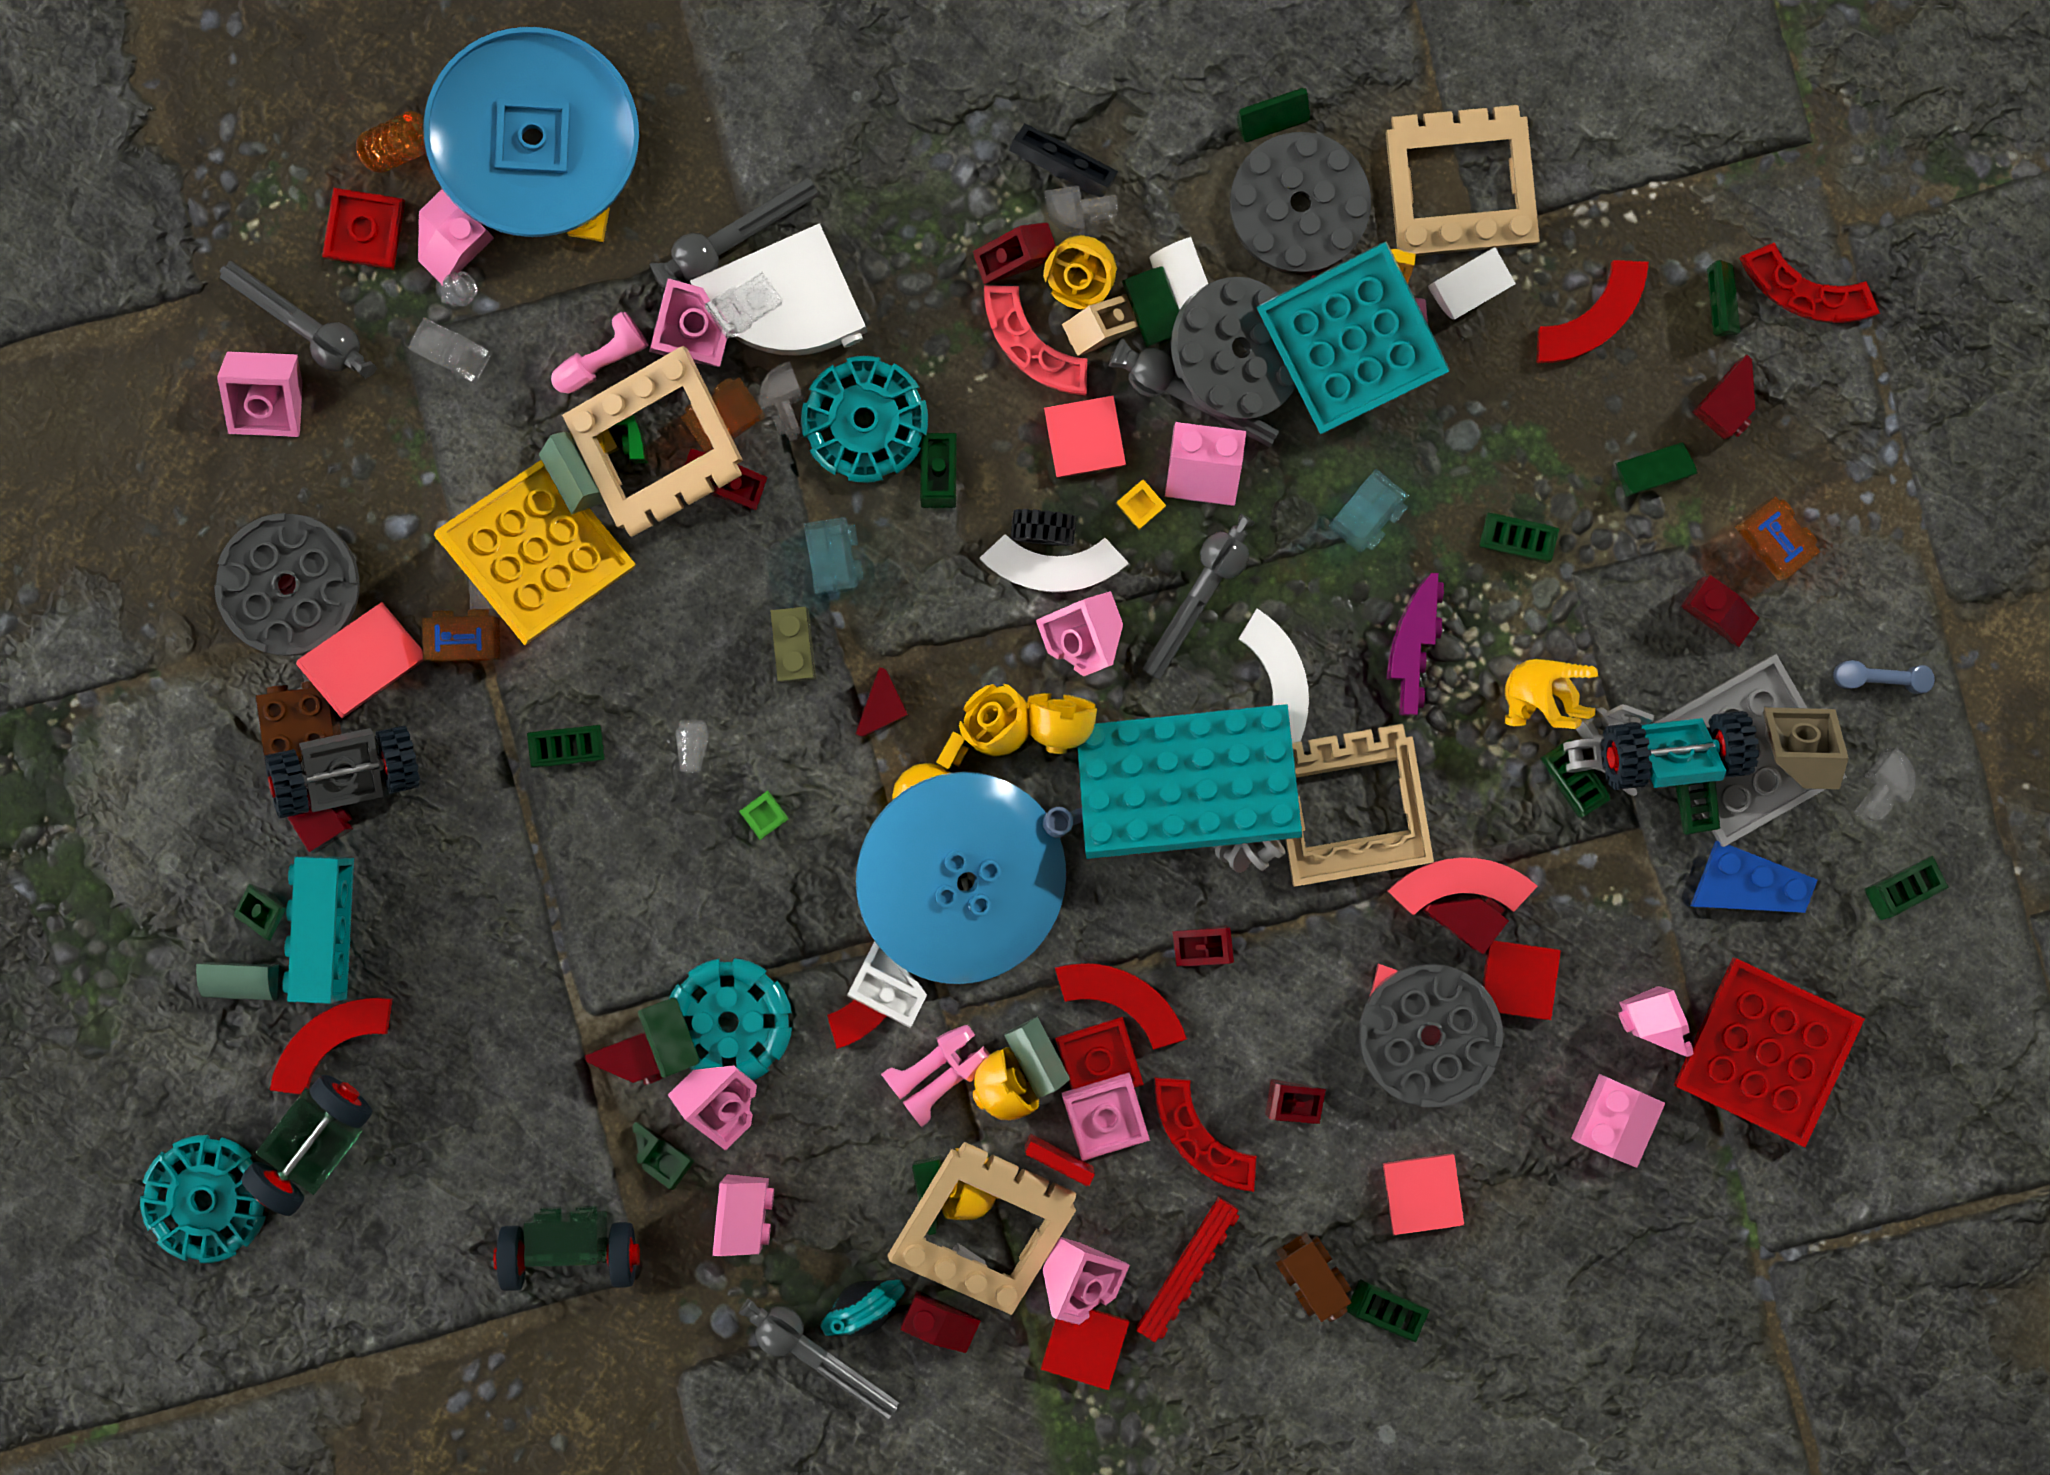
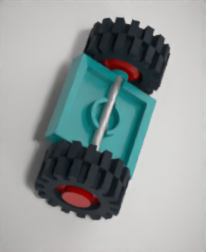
(1679, 751)

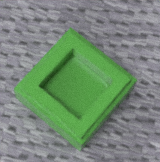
(764, 815)

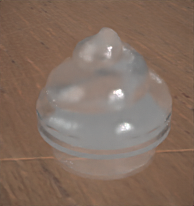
(458, 289)

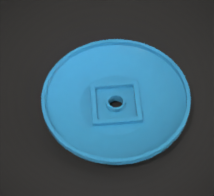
(524, 83)
(913, 868)

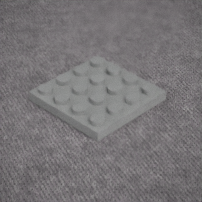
(1769, 791)

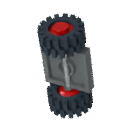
(341, 770)

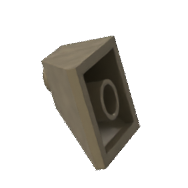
(1808, 745)

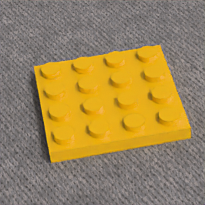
(532, 553)

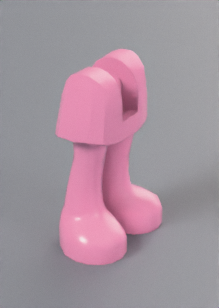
(581, 371)
(904, 1081)

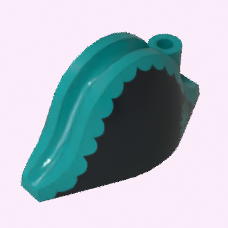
(863, 1308)

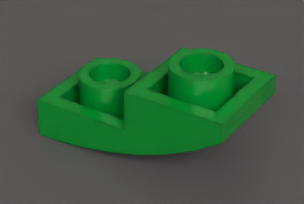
(634, 441)

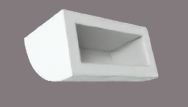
(1181, 268)
(1472, 284)

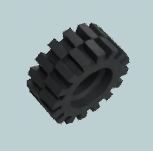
(1043, 527)

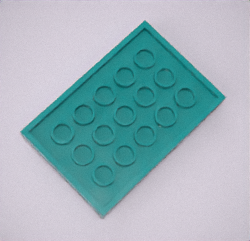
(1189, 782)

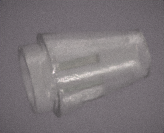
(691, 744)

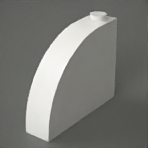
(815, 296)

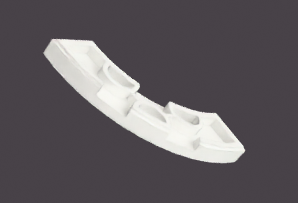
(1053, 572)
(1283, 667)

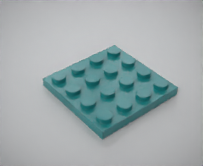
(1353, 338)

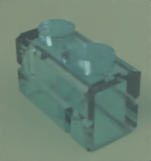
(1369, 511)
(832, 556)

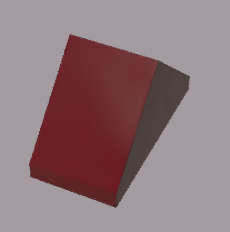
(882, 706)
(1203, 946)
(1294, 1102)

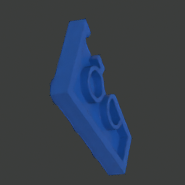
(1751, 883)

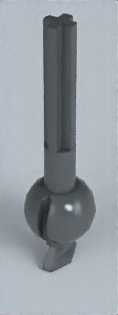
(697, 255)
(332, 344)
(1154, 373)
(1223, 557)
(782, 1332)

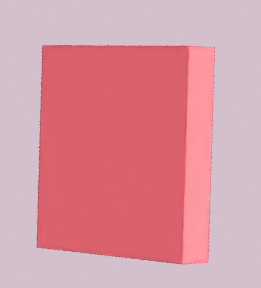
(1084, 436)
(1423, 1194)

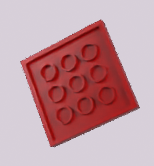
(1769, 1052)

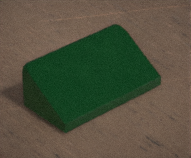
(1274, 115)
(1723, 299)
(1152, 304)
(1655, 469)
(668, 1037)

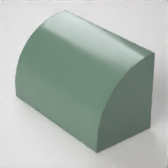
(570, 472)
(237, 980)
(1037, 1057)

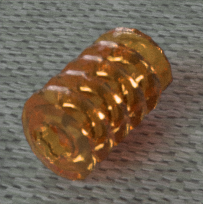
(392, 142)

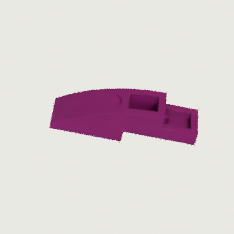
(1416, 628)

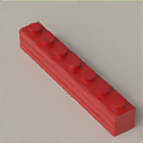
(1188, 1270)

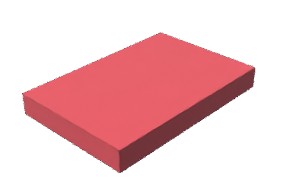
(361, 660)

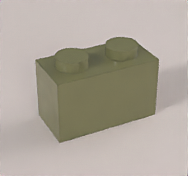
(793, 644)

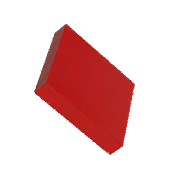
(363, 228)
(1522, 978)
(1098, 1054)
(1059, 1160)
(1086, 1350)

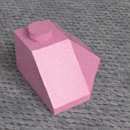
(448, 237)
(687, 324)
(1084, 633)
(1657, 1019)
(716, 1102)
(1080, 1279)

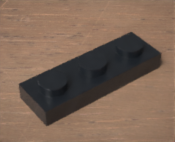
(1063, 161)

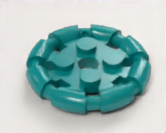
(864, 440)
(747, 1009)
(181, 1204)

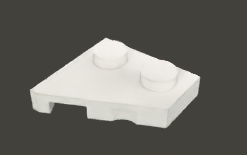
(887, 988)

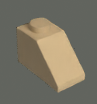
(1100, 324)

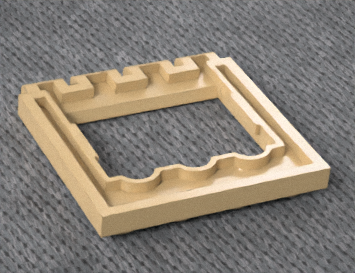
(1469, 230)
(631, 396)
(1370, 853)
(999, 1180)

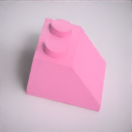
(261, 393)
(1205, 463)
(1618, 1121)
(741, 1215)

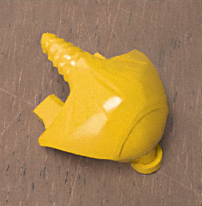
(1532, 687)

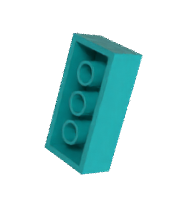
(319, 929)

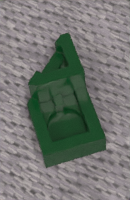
(660, 1157)

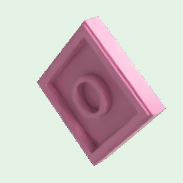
(1105, 1116)

